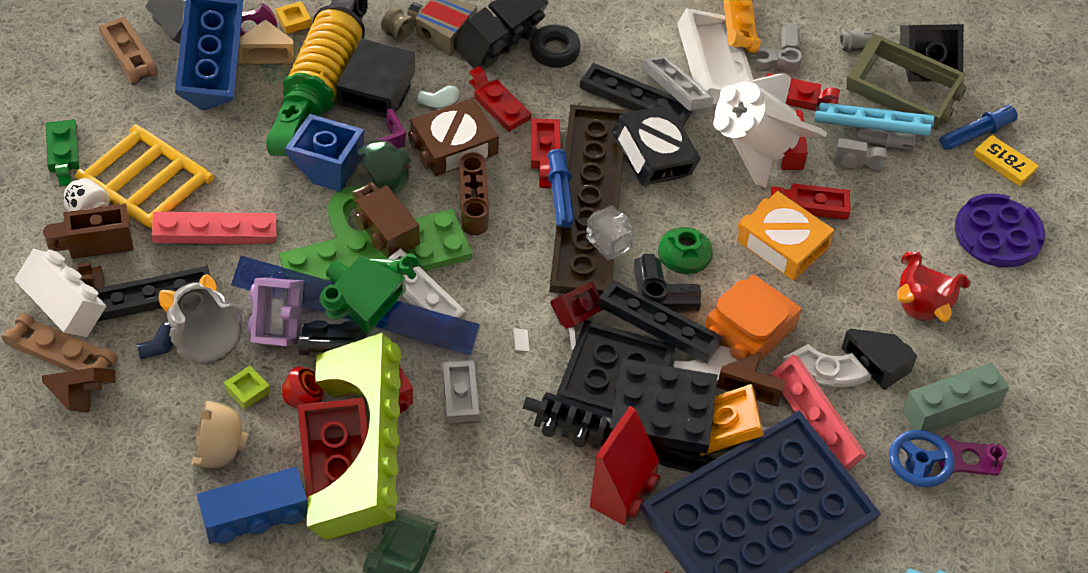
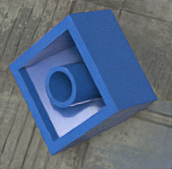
(326, 151)

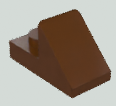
(743, 373)
(74, 387)

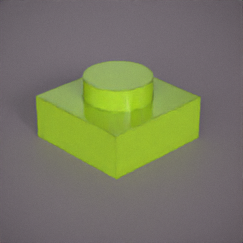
(247, 387)

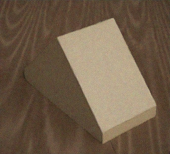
(265, 45)

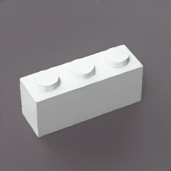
(60, 292)

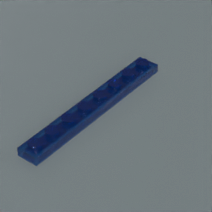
(401, 319)

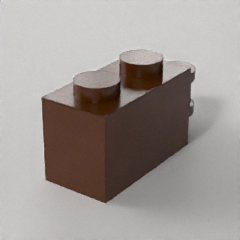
(385, 219)
(91, 232)

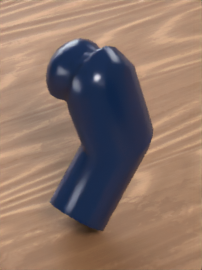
(159, 345)

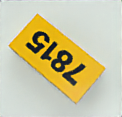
(1006, 160)

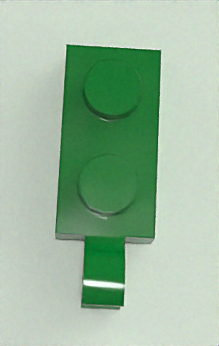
(62, 149)

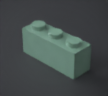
(955, 398)

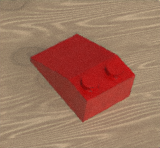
(330, 439)
(624, 470)

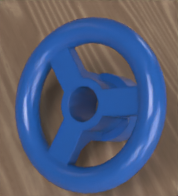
(915, 471)

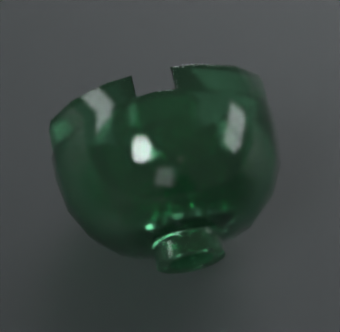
(386, 164)

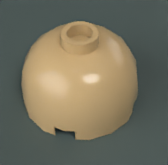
(218, 436)

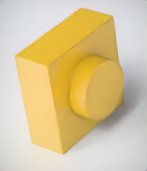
(293, 17)

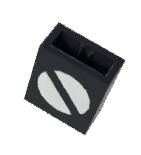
(655, 144)

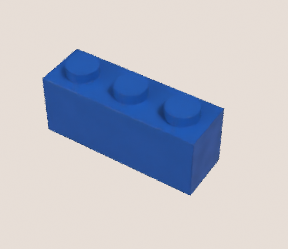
(253, 505)

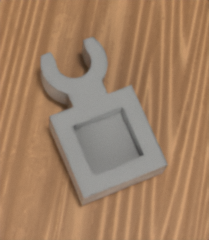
(855, 155)

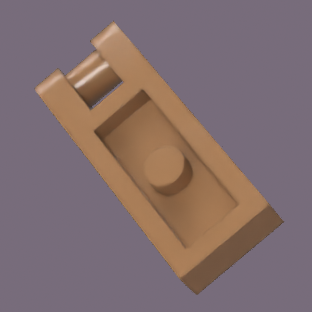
(128, 49)

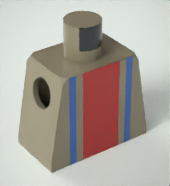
(441, 22)

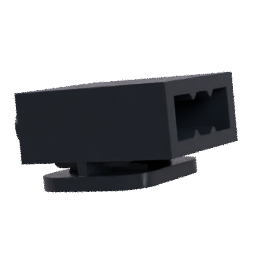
(376, 78)

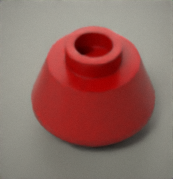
(301, 388)

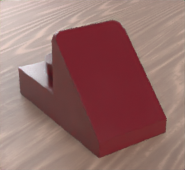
(576, 305)

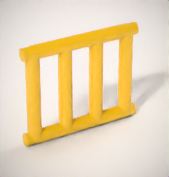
(157, 148)

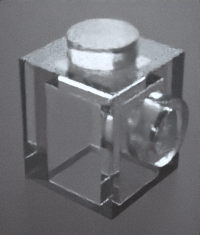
(610, 232)

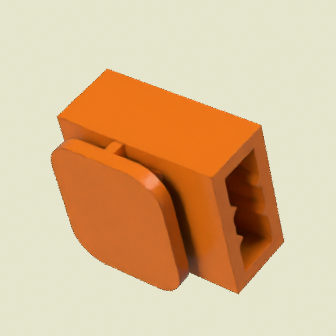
(753, 318)

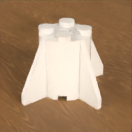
(761, 122)

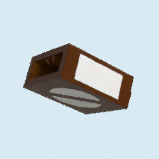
(450, 133)

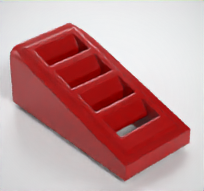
(796, 157)

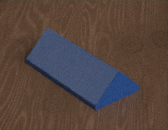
(209, 52)

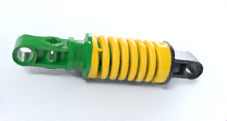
(317, 69)

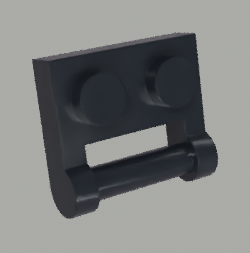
(323, 337)

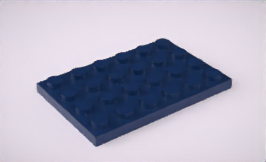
(761, 505)

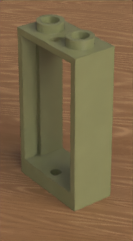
(913, 61)

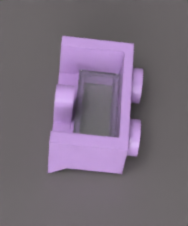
(276, 311)

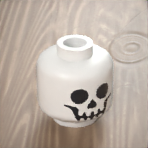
(84, 195)

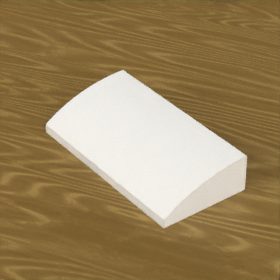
(709, 54)

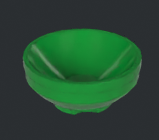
(685, 258)

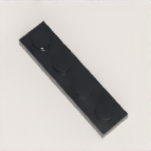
(629, 92)
(144, 293)
(660, 321)

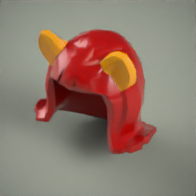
(926, 292)

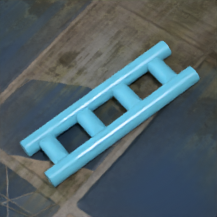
(875, 119)

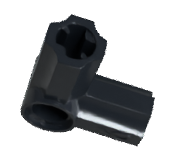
(652, 285)

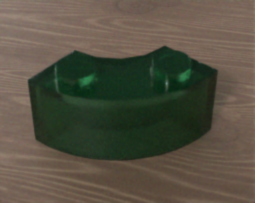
(403, 544)

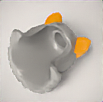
(201, 321)

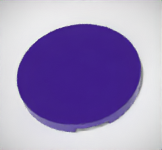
(999, 230)

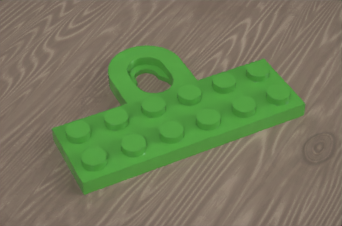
(440, 241)

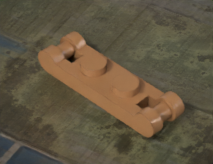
(56, 346)

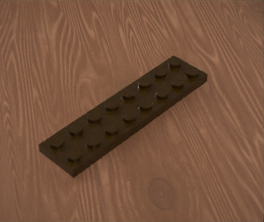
(595, 184)

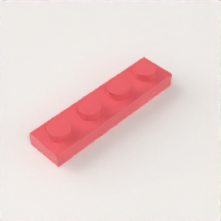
(213, 228)
(806, 395)

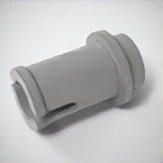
(851, 39)

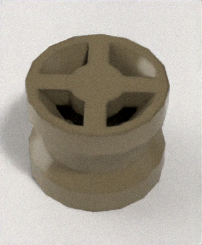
(398, 24)

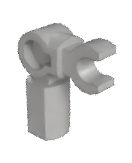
(788, 57)

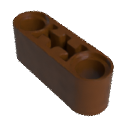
(473, 209)

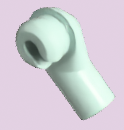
(441, 99)

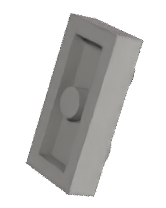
(461, 392)

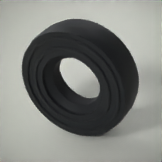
(555, 58)

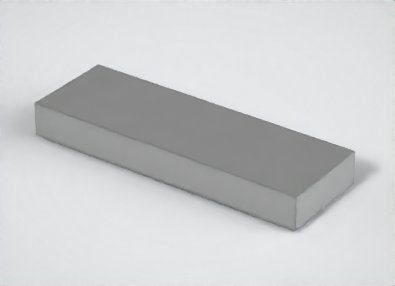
(677, 83)

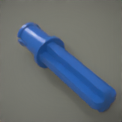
(988, 123)
(559, 178)

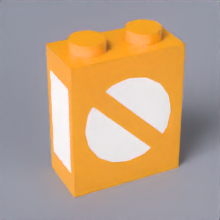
(784, 235)

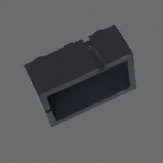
(488, 35)

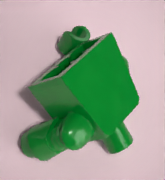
(366, 288)

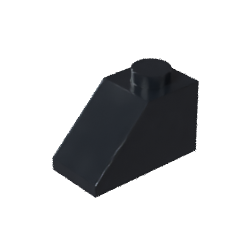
(881, 354)

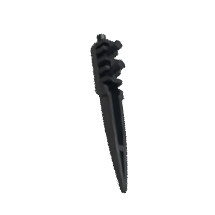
(595, 423)

